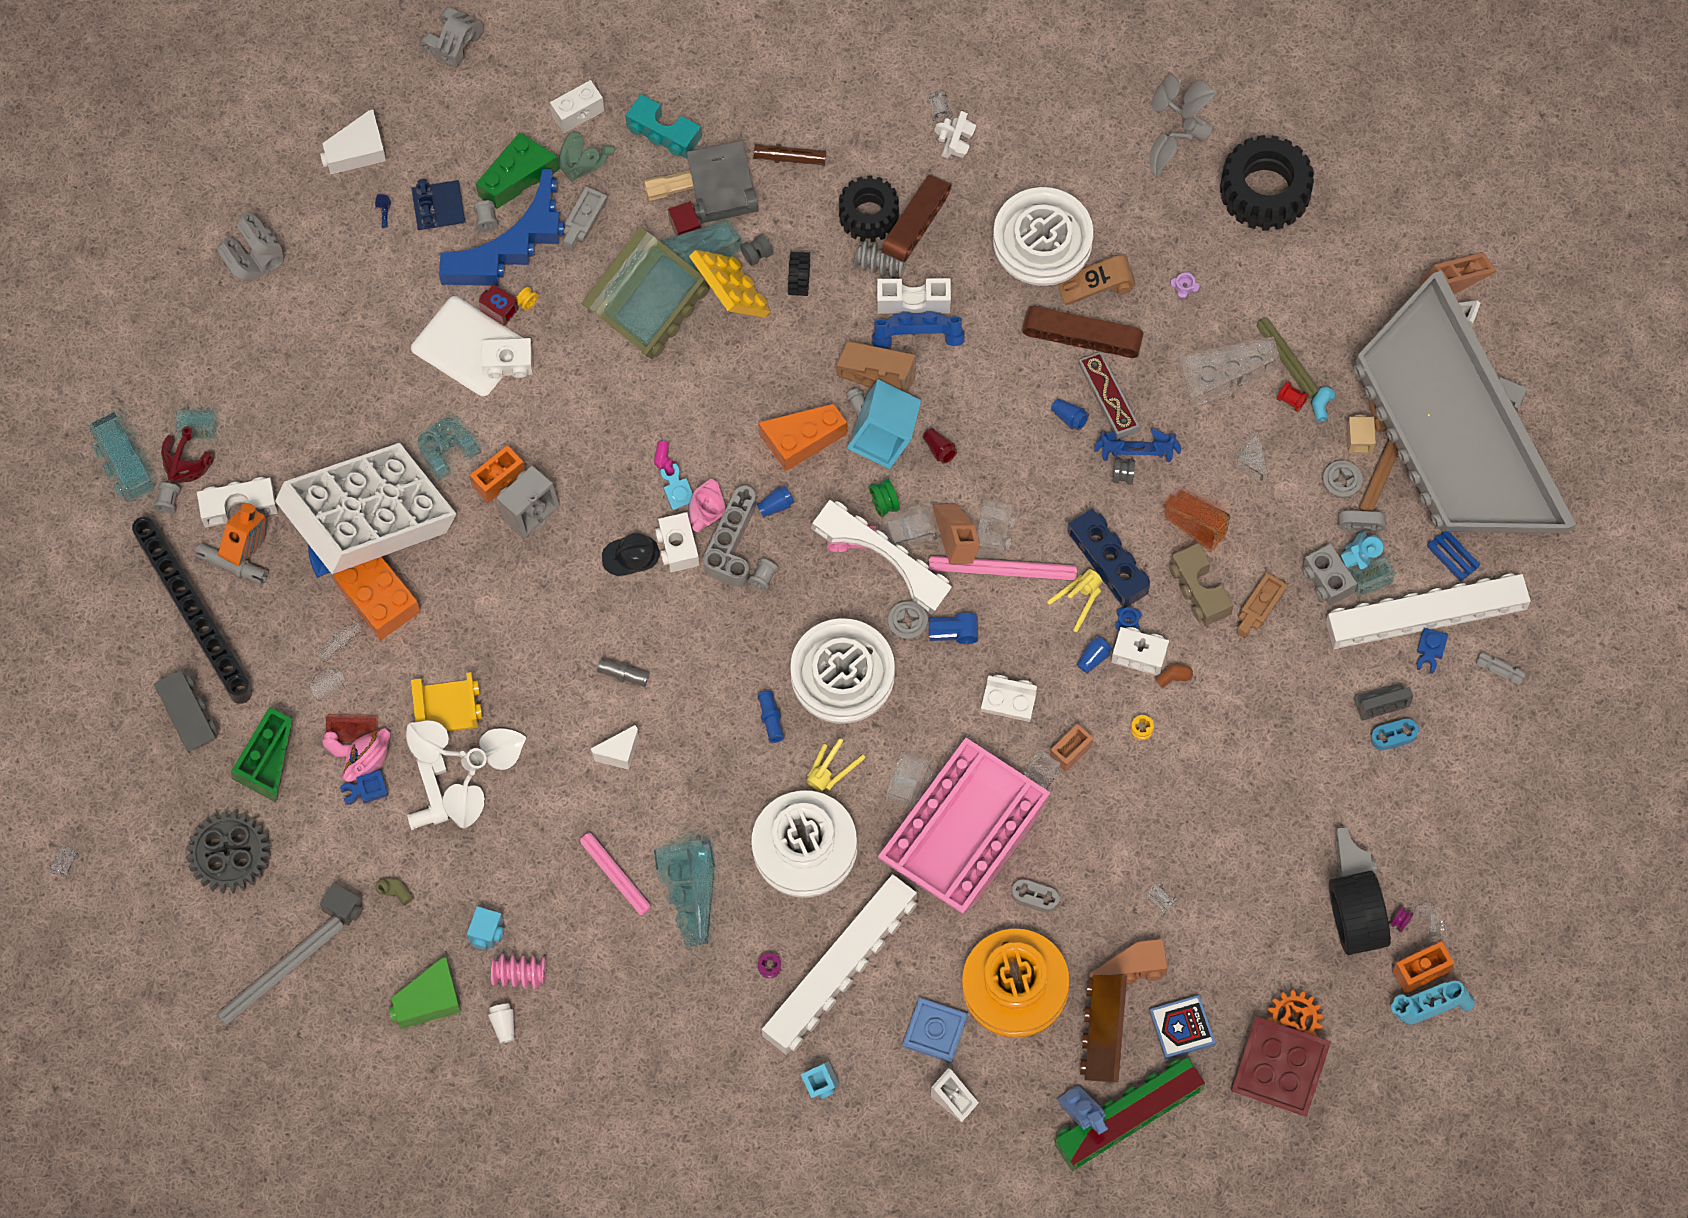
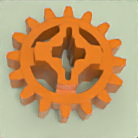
(1305, 1013)

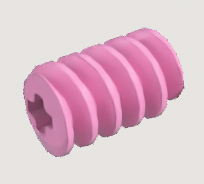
(518, 972)

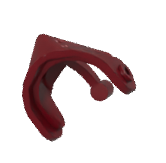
(174, 464)

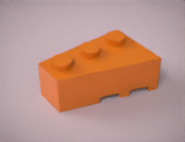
(802, 434)

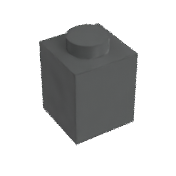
(341, 904)

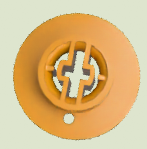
(1001, 1007)

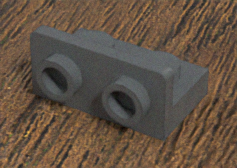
(1383, 701)

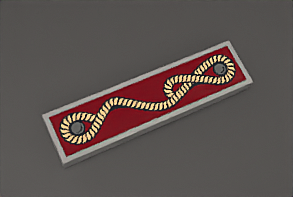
(1109, 395)

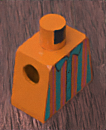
(242, 534)

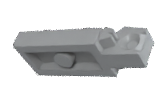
(583, 216)

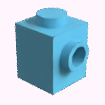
(485, 928)
(820, 1080)

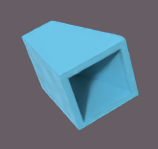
(884, 424)

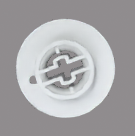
(1039, 240)
(841, 649)
(792, 868)

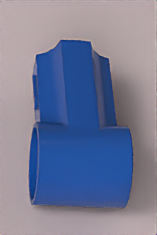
(959, 628)

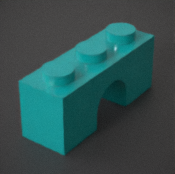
(678, 138)

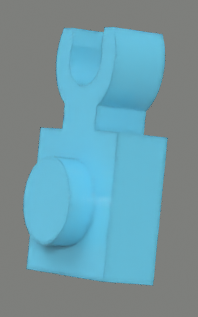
(678, 491)

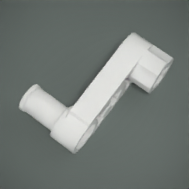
(435, 812)

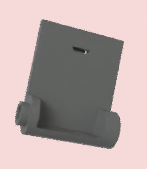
(722, 185)

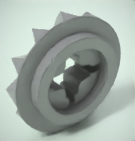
(1348, 471)
(915, 612)

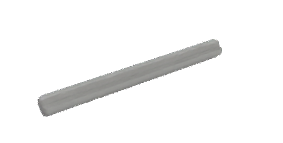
(280, 970)

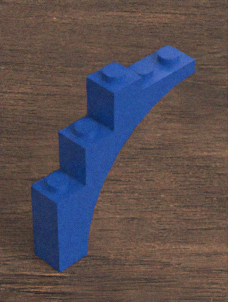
(486, 263)

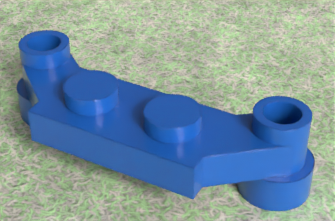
(918, 323)

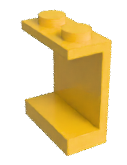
(448, 703)

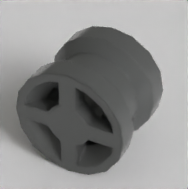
(1124, 471)

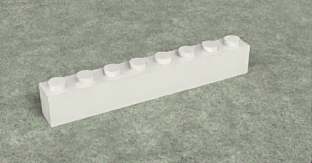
(1429, 610)
(839, 965)

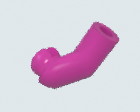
(661, 459)

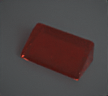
(351, 726)

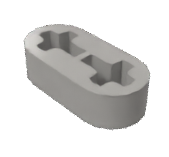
(1362, 521)
(1033, 901)

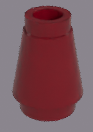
(940, 446)

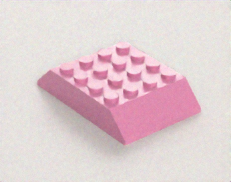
(965, 826)

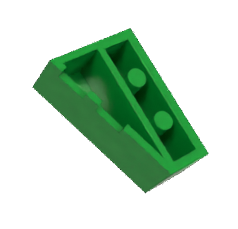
(515, 170)
(264, 755)

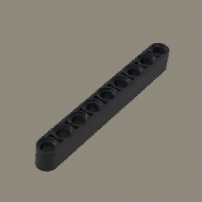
(194, 620)

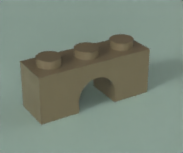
(1208, 604)

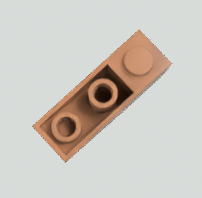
(957, 533)
(1138, 961)

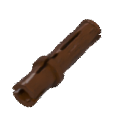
(786, 154)

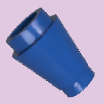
(1070, 414)
(775, 502)
(1094, 654)

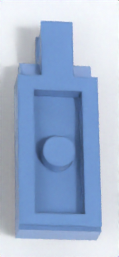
(1083, 1109)

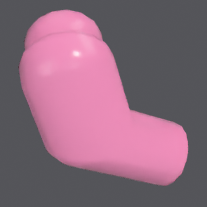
(333, 746)

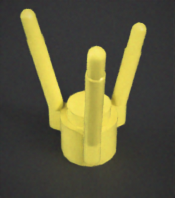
(1086, 584)
(820, 776)

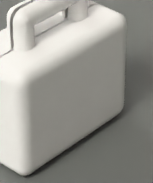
(455, 343)

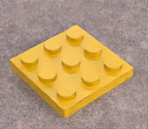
(730, 283)

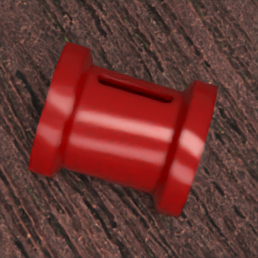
(1292, 396)

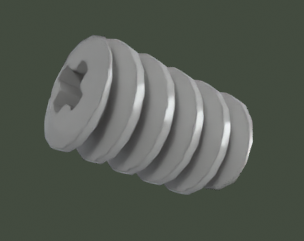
(876, 259)

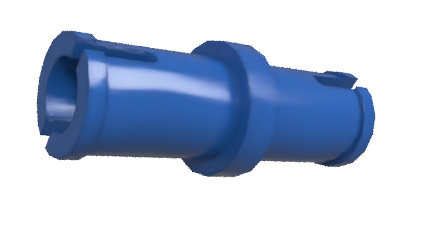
(771, 716)

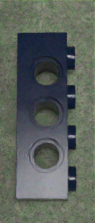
(1094, 524)

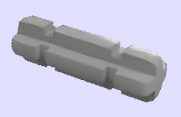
(1501, 668)

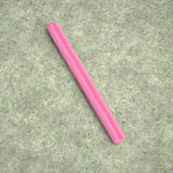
(1006, 568)

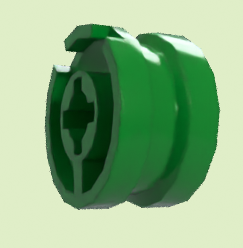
(884, 497)

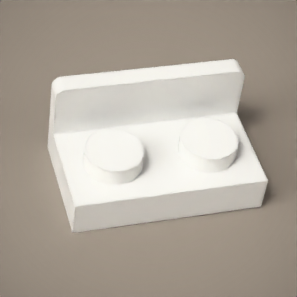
(1009, 698)

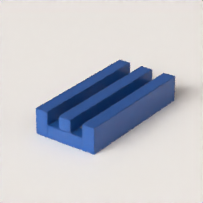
(1460, 549)

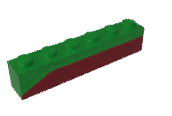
(1131, 1112)

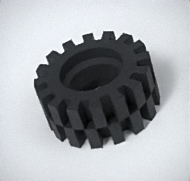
(799, 273)

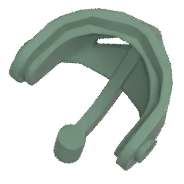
(584, 161)

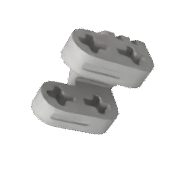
(455, 35)
(264, 253)

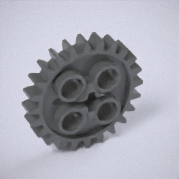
(229, 874)

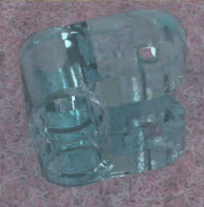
(443, 444)

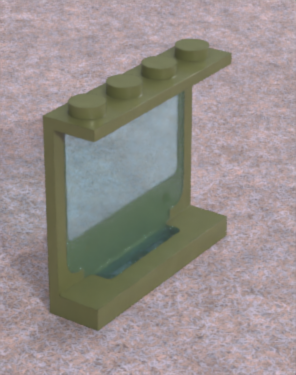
(647, 293)

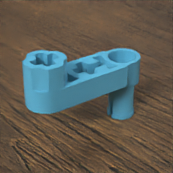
(1416, 1008)

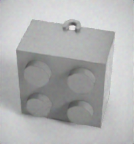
(527, 501)

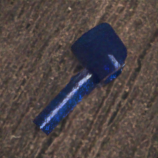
(383, 201)

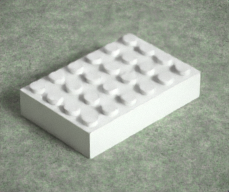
(365, 507)

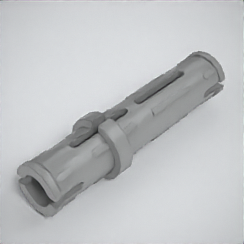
(244, 570)

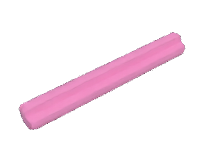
(615, 874)

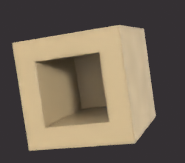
(1361, 434)

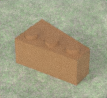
(868, 363)

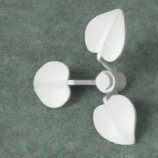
(498, 748)

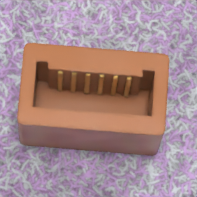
(1071, 747)

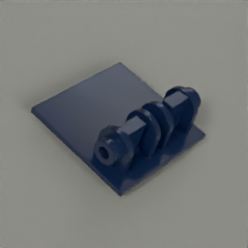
(437, 204)

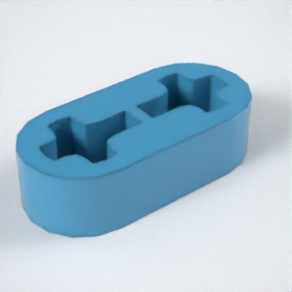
(1392, 729)

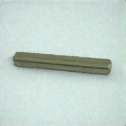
(1288, 358)

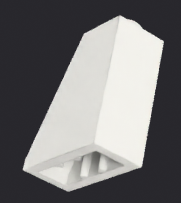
(354, 146)

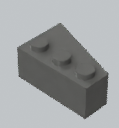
(186, 710)

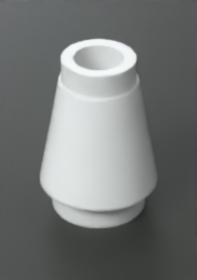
(503, 1022)

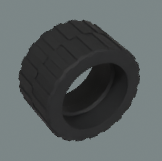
(1359, 912)

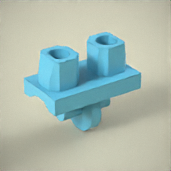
(1362, 550)

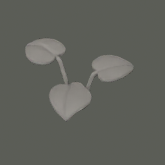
(1195, 99)

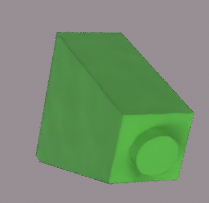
(426, 997)

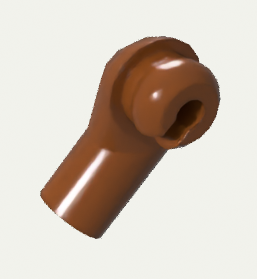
(1174, 672)

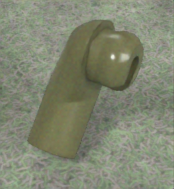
(394, 887)

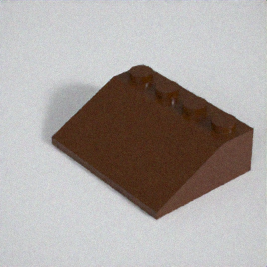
(1105, 1028)

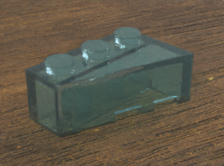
(714, 238)
(120, 458)

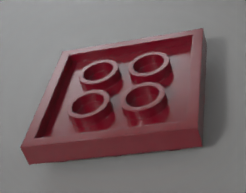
(1281, 1066)

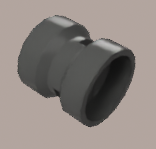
(756, 249)

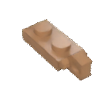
(1261, 604)

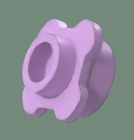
(1185, 278)

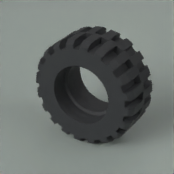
(1263, 209)

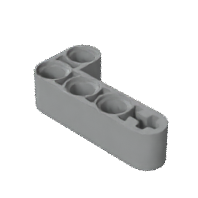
(733, 533)

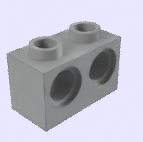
(1334, 573)

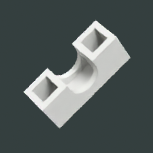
(897, 298)
(216, 502)

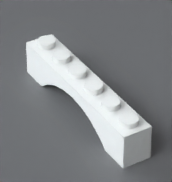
(841, 527)

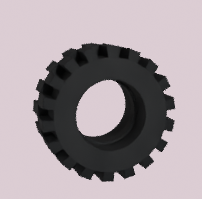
(867, 191)

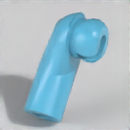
(1320, 400)

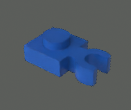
(1432, 646)
(369, 787)

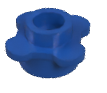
(1125, 613)

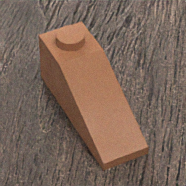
(1463, 271)

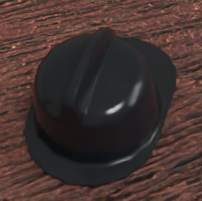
(630, 555)

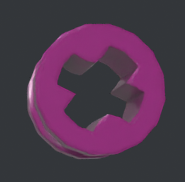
(1402, 919)
(762, 969)

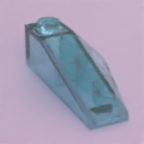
(689, 878)

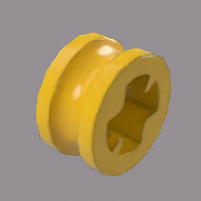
(527, 298)
(1149, 730)

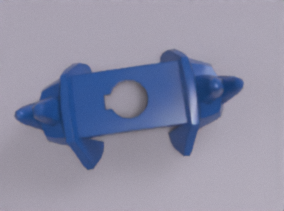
(1162, 444)

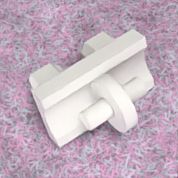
(952, 132)

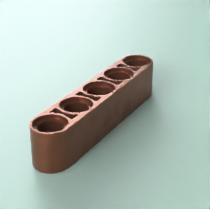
(916, 218)
(1083, 332)

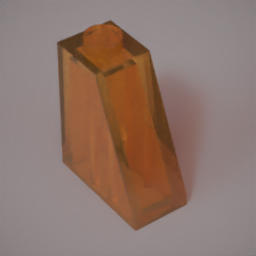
(1197, 519)

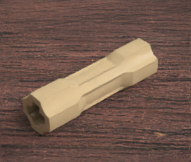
(662, 186)

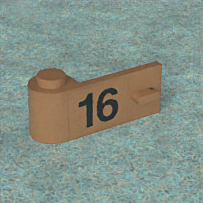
(1108, 274)

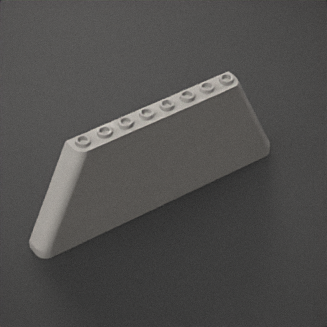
(1472, 450)

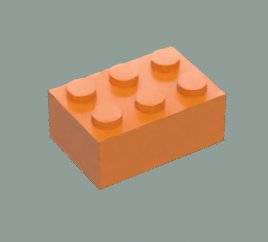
(377, 596)

